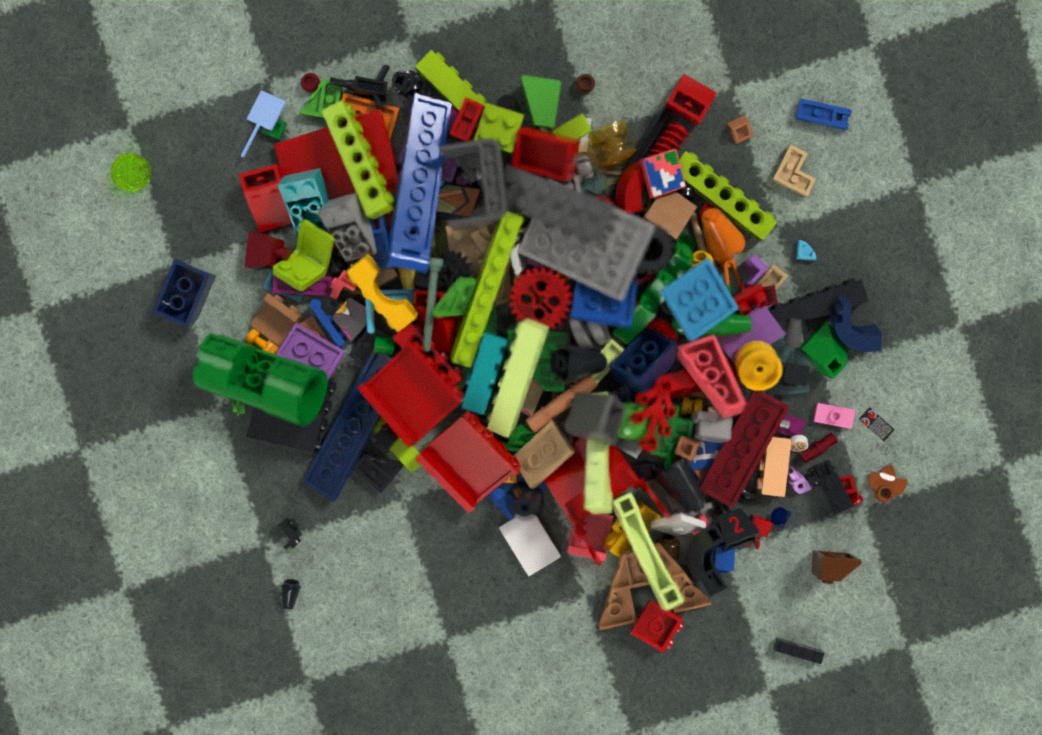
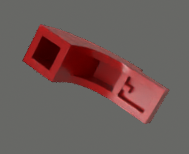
(629, 189)

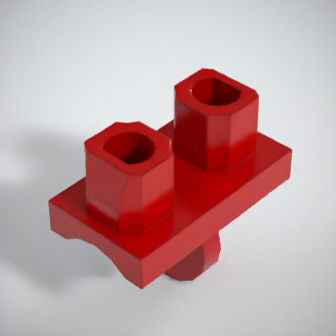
(750, 296)

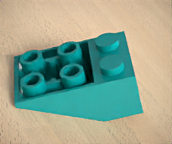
(304, 196)

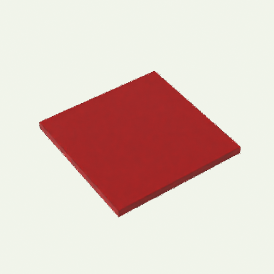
(320, 151)

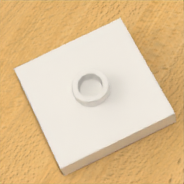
(678, 525)

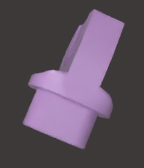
(795, 479)

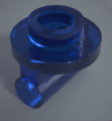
(780, 517)

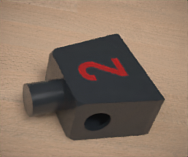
(735, 528)

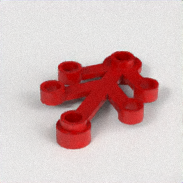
(661, 390)

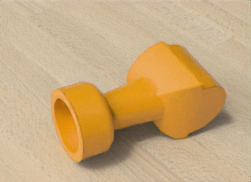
(268, 346)

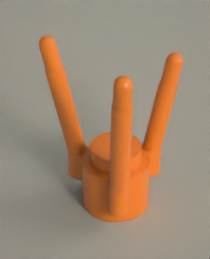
(725, 266)

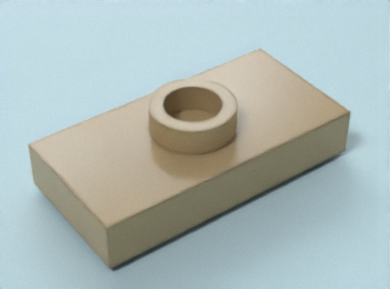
(773, 276)

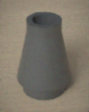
(794, 334)

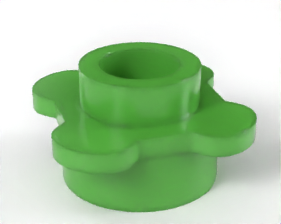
(238, 407)

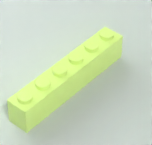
(517, 377)

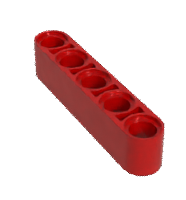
(684, 384)

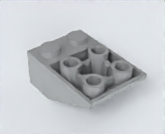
(349, 226)

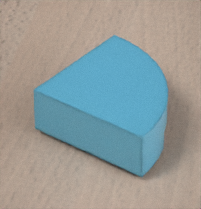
(805, 251)

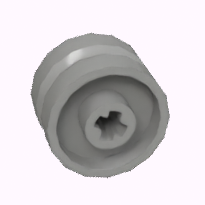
(589, 332)

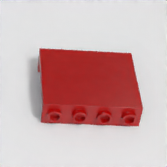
(411, 393)
(468, 461)

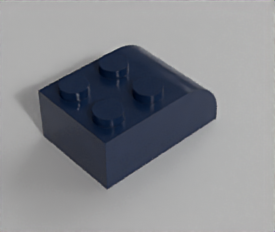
(183, 293)
(644, 361)

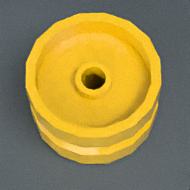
(758, 365)

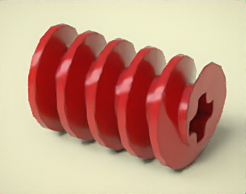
(670, 139)

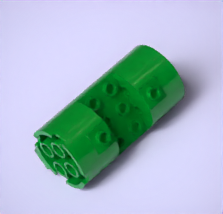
(260, 379)

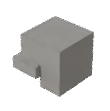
(711, 427)

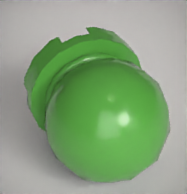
(631, 431)

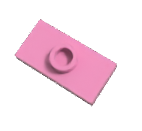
(833, 415)

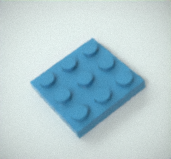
(699, 299)

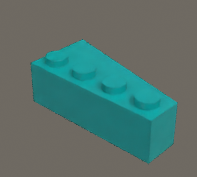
(484, 373)

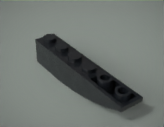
(821, 303)

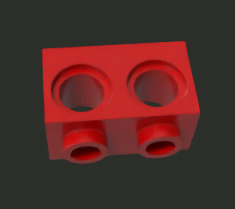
(467, 120)

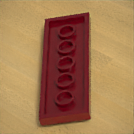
(744, 450)

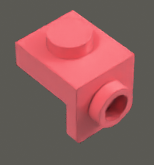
(338, 284)

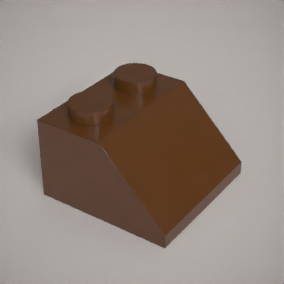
(833, 565)

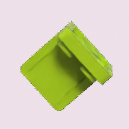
(309, 259)

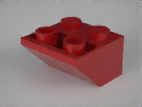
(690, 100)

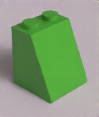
(541, 100)

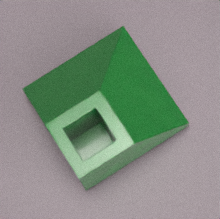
(826, 351)

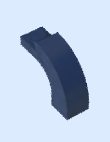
(855, 337)

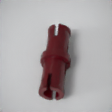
(818, 447)

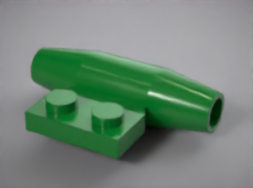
(729, 326)

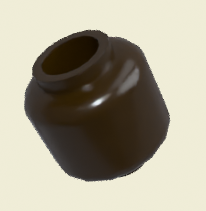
(670, 544)

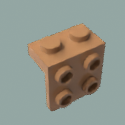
(276, 318)

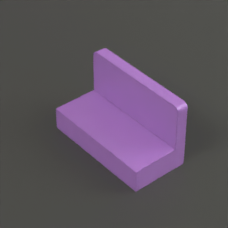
(754, 268)

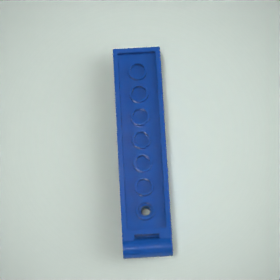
(418, 184)

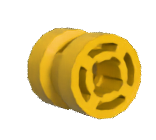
(690, 406)

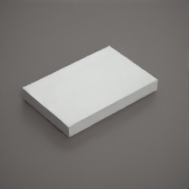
(530, 543)

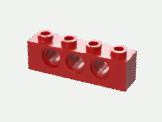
(413, 332)

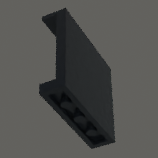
(288, 434)

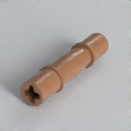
(560, 403)

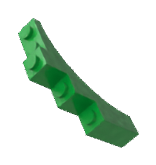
(650, 298)

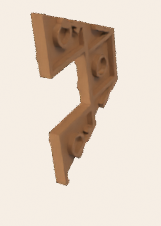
(629, 574)

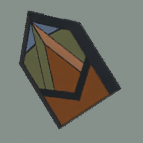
(457, 201)

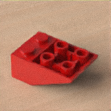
(264, 197)
(443, 327)

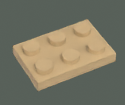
(543, 454)

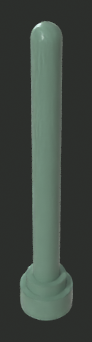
(434, 266)

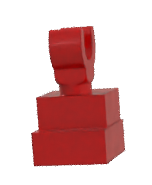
(763, 525)

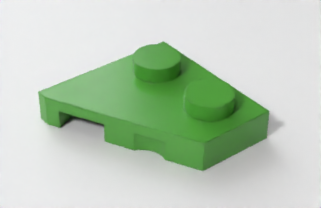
(321, 99)
(456, 299)

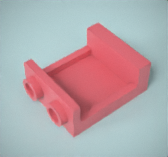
(597, 529)

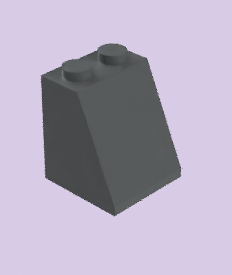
(595, 417)

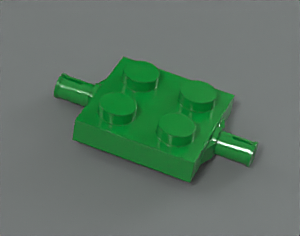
(667, 445)

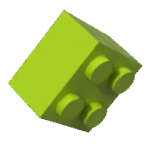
(500, 126)

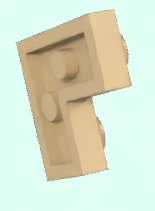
(789, 172)

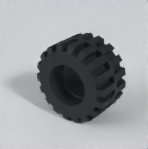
(661, 254)

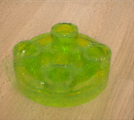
(130, 172)

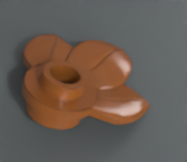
(886, 480)

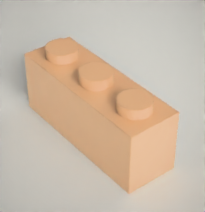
(774, 467)

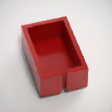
(545, 153)

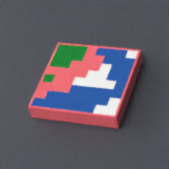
(662, 173)

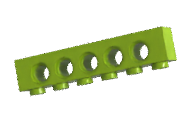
(335, 116)
(735, 195)

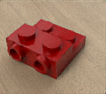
(657, 626)

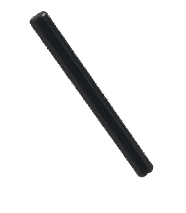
(646, 144)

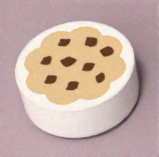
(799, 443)

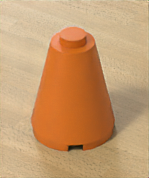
(721, 236)

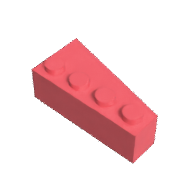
(713, 375)

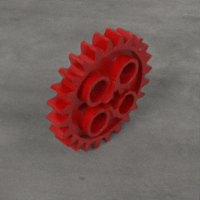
(554, 287)

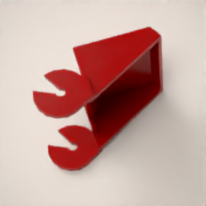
(568, 487)

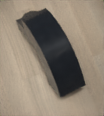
(701, 559)

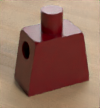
(264, 251)

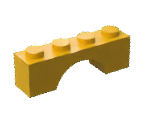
(397, 312)

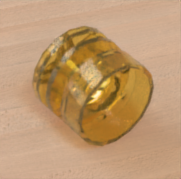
(611, 142)

